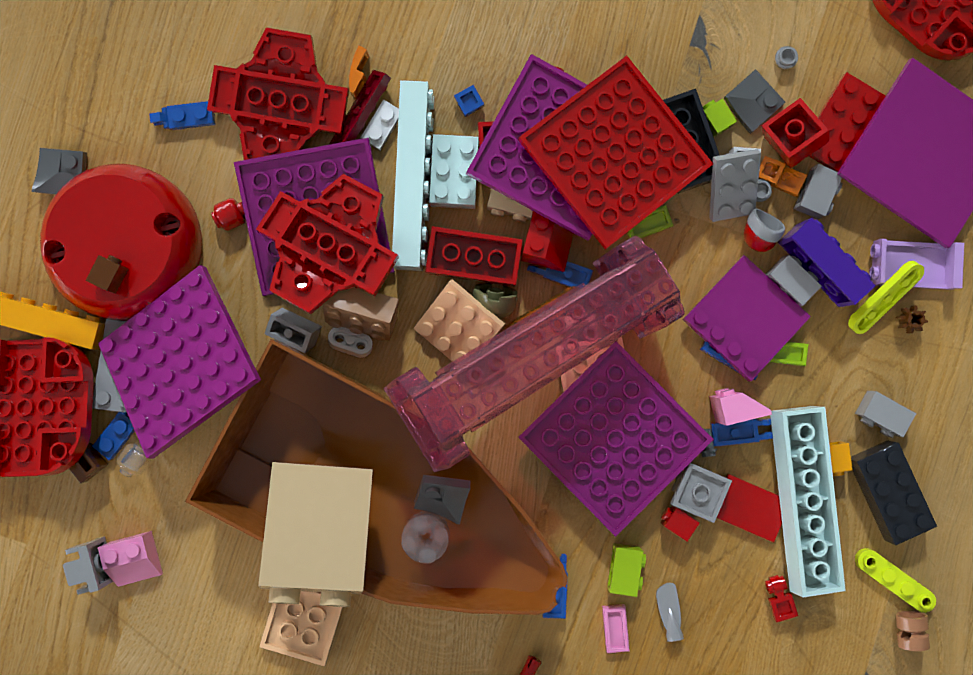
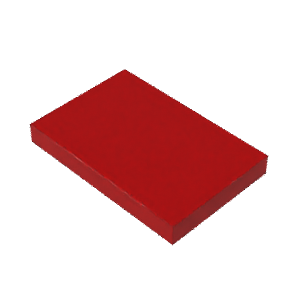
(751, 509)

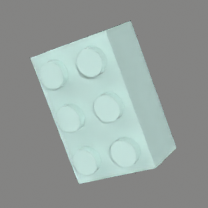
(449, 164)

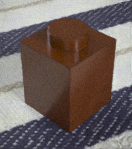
(107, 273)

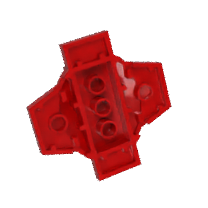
(278, 96)
(327, 244)

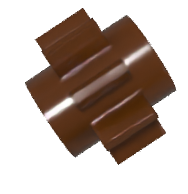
(911, 319)

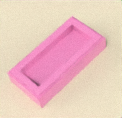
(615, 628)

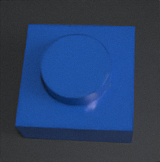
(469, 100)

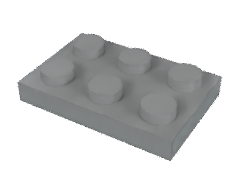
(734, 184)

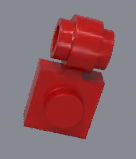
(782, 603)

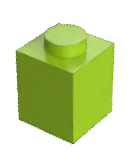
(718, 116)

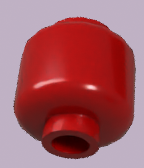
(228, 214)

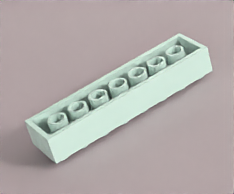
(412, 170)
(807, 501)

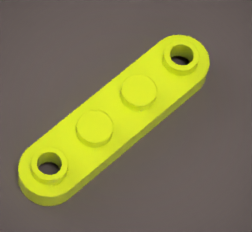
(886, 297)
(895, 580)

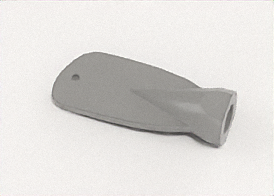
(670, 611)

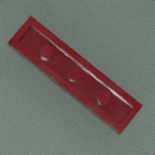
(362, 106)

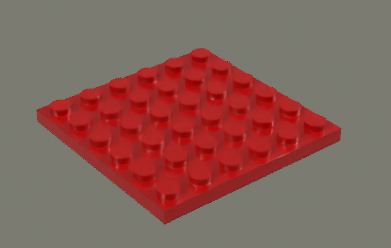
(615, 152)

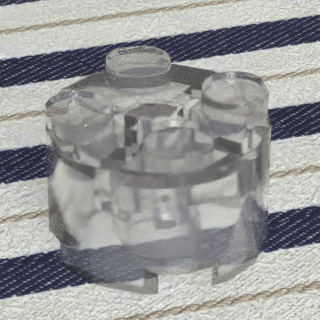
(427, 550)

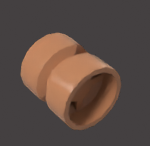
(912, 633)

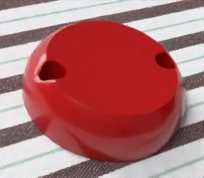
(123, 215)

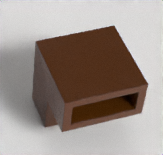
(88, 464)

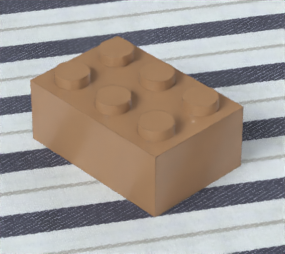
(362, 313)

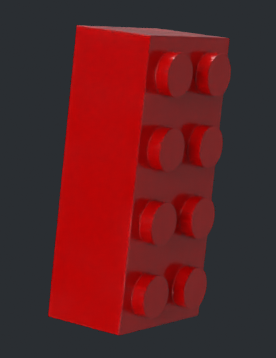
(473, 256)

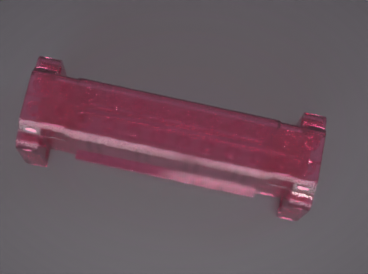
(527, 356)

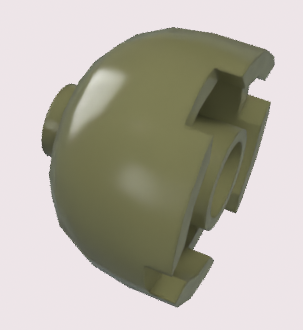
(496, 300)

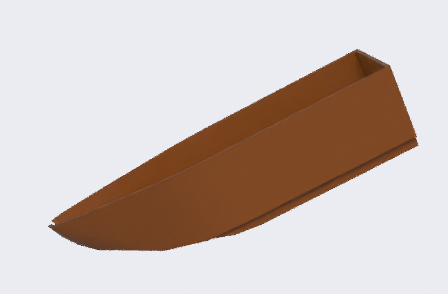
(327, 419)

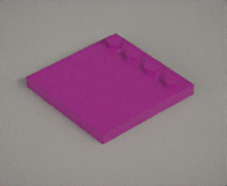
(746, 318)

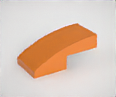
(357, 77)
(782, 177)

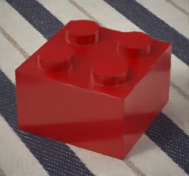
(795, 133)

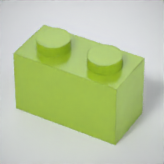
(626, 569)

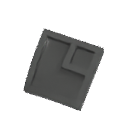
(753, 101)
(57, 168)
(442, 496)

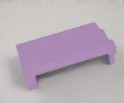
(941, 265)

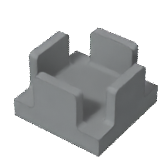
(700, 491)
(87, 567)

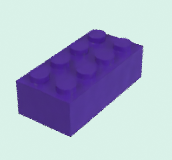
(828, 262)

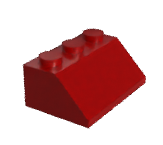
(547, 243)

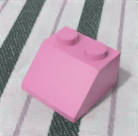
(735, 407)
(130, 559)

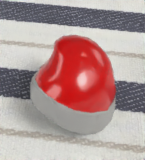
(762, 231)

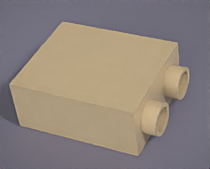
(315, 533)

